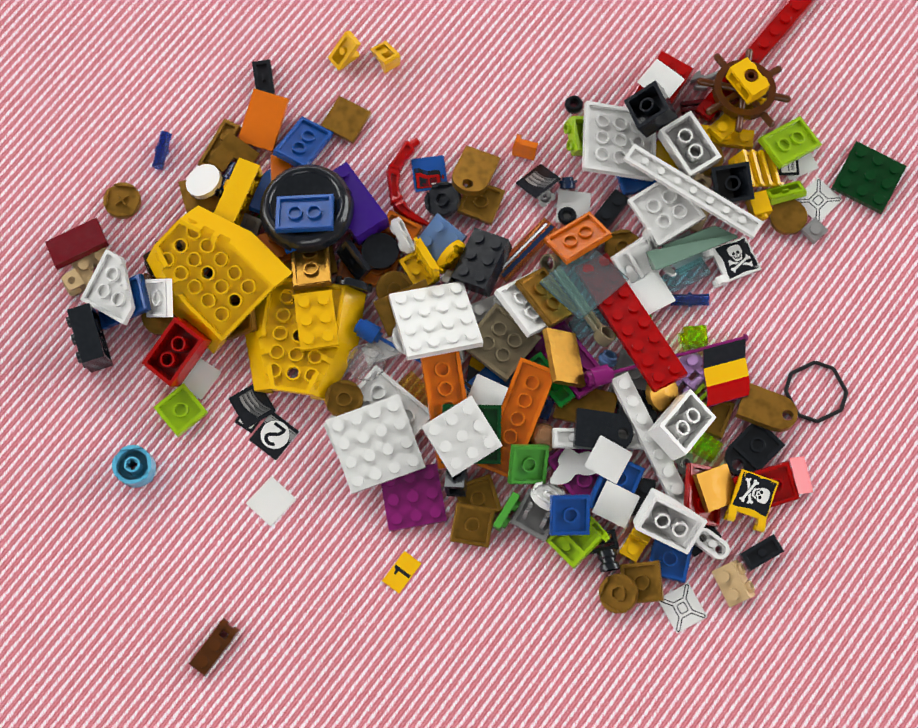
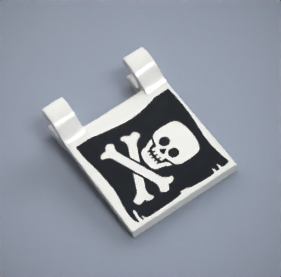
(733, 261)

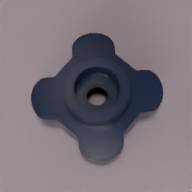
(567, 183)

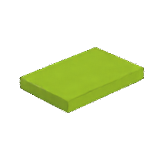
(789, 142)

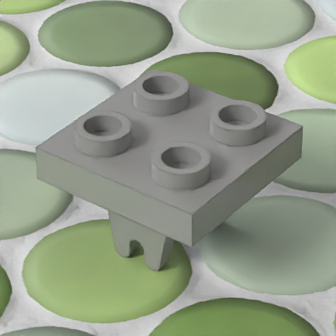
(532, 518)

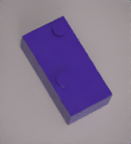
(367, 215)

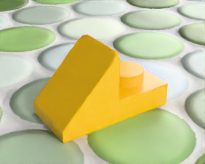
(345, 51)
(386, 55)
(634, 545)

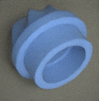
(608, 357)

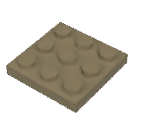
(502, 343)

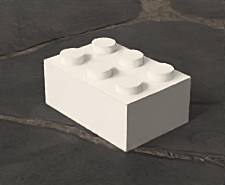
(689, 145)
(681, 424)

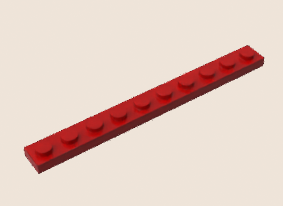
(764, 44)

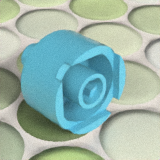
(126, 458)

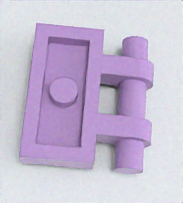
(692, 363)

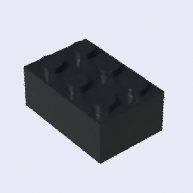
(482, 261)
(89, 338)

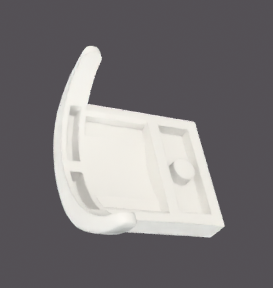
(634, 261)

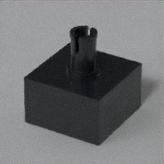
(650, 109)

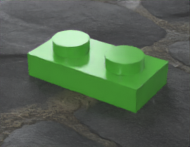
(503, 519)

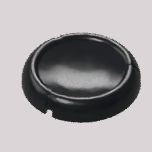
(307, 180)

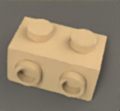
(734, 583)

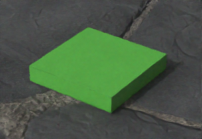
(528, 463)

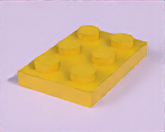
(316, 320)

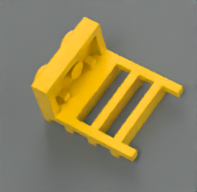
(757, 181)
(420, 264)

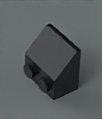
(733, 182)

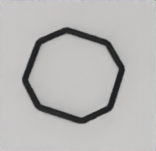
(839, 380)

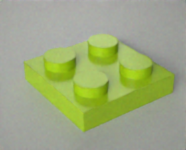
(180, 410)

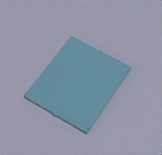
(584, 282)

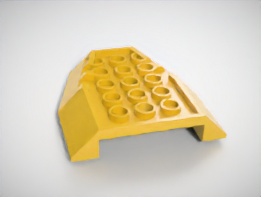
(239, 267)
(275, 351)

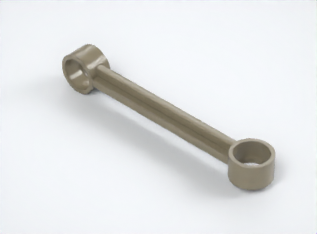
(603, 334)

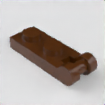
(214, 647)

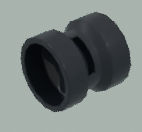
(608, 561)

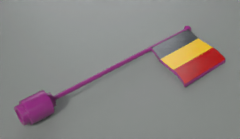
(723, 371)

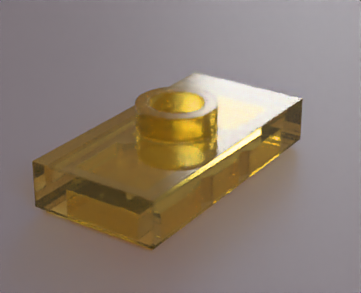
(415, 387)

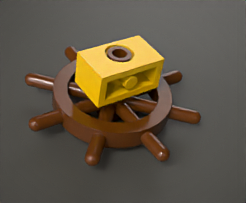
(748, 84)

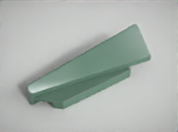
(688, 246)

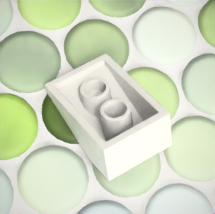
(668, 521)

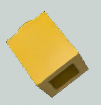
(760, 206)

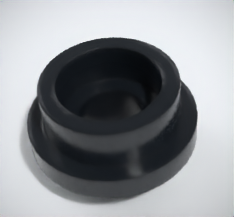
(576, 100)
(566, 210)

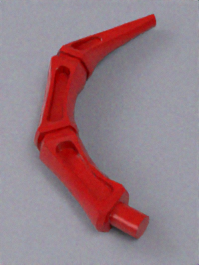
(393, 177)

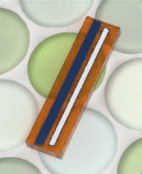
(526, 249)

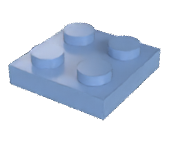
(440, 235)

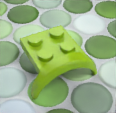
(577, 547)

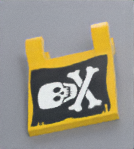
(752, 497)

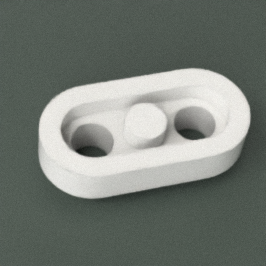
(399, 229)
(711, 542)

